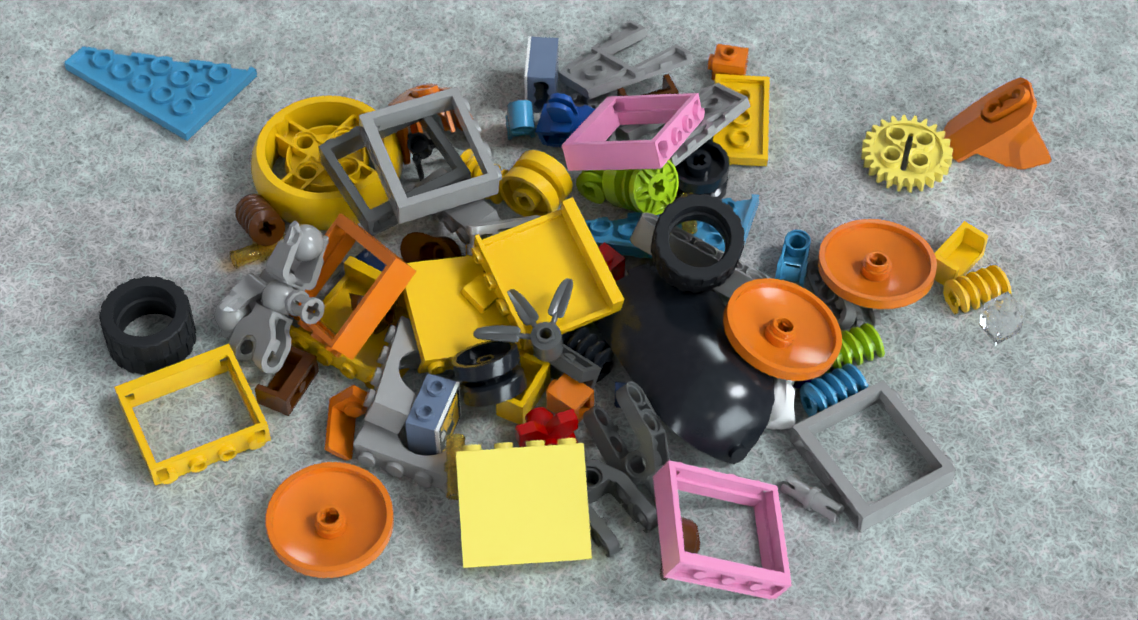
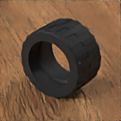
(707, 210)
(141, 298)

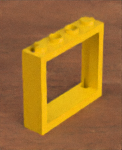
(176, 378)

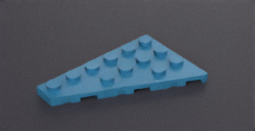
(164, 90)
(618, 232)

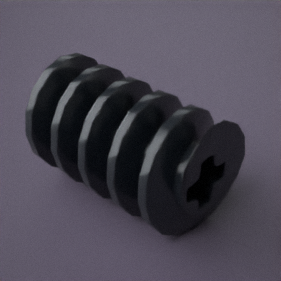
(591, 349)

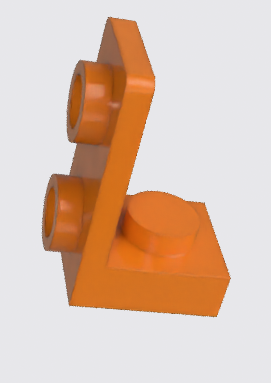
(341, 419)

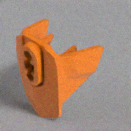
(447, 118)
(1000, 128)

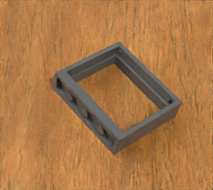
(383, 216)

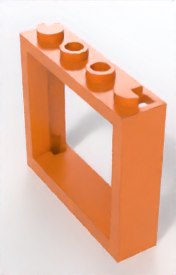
(374, 304)

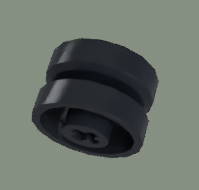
(704, 171)
(489, 373)

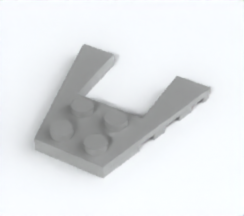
(605, 73)
(720, 108)

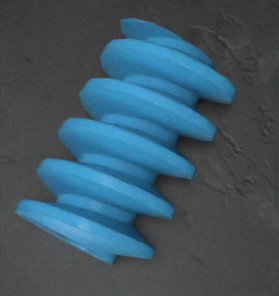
(831, 388)

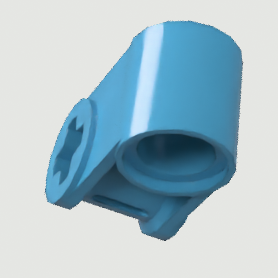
(520, 119)
(794, 262)

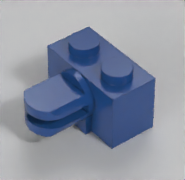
(560, 119)

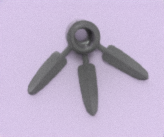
(545, 336)

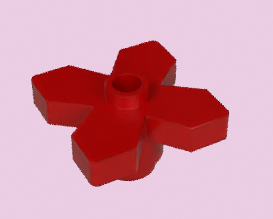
(545, 426)

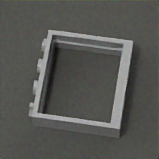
(444, 197)
(837, 484)

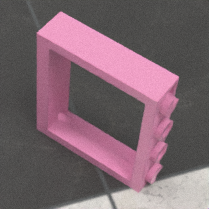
(588, 145)
(679, 565)

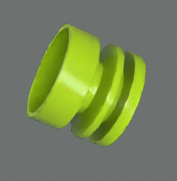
(641, 188)

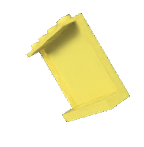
(523, 503)

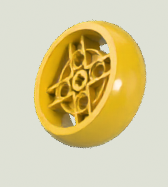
(307, 189)

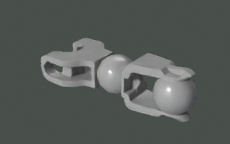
(246, 294)
(267, 325)

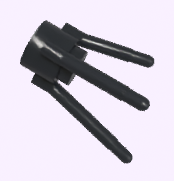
(420, 148)

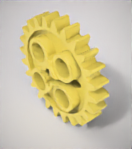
(927, 160)

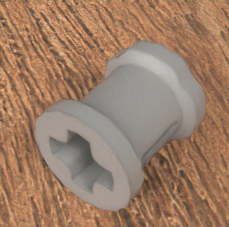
(311, 302)

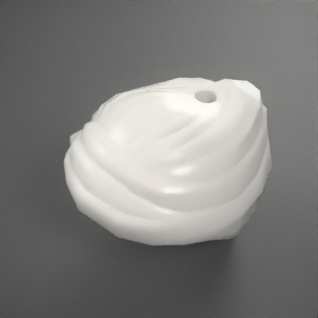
(783, 408)

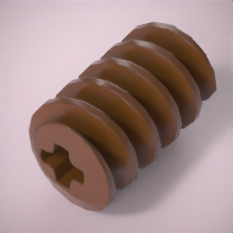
(259, 220)

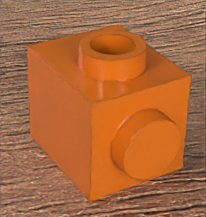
(728, 60)
(569, 394)

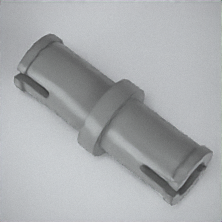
(812, 498)

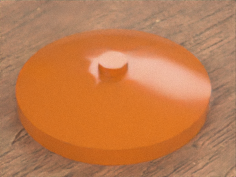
(877, 264)
(782, 329)
(329, 519)

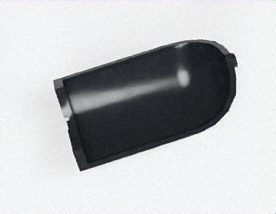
(686, 365)

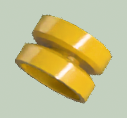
(535, 184)

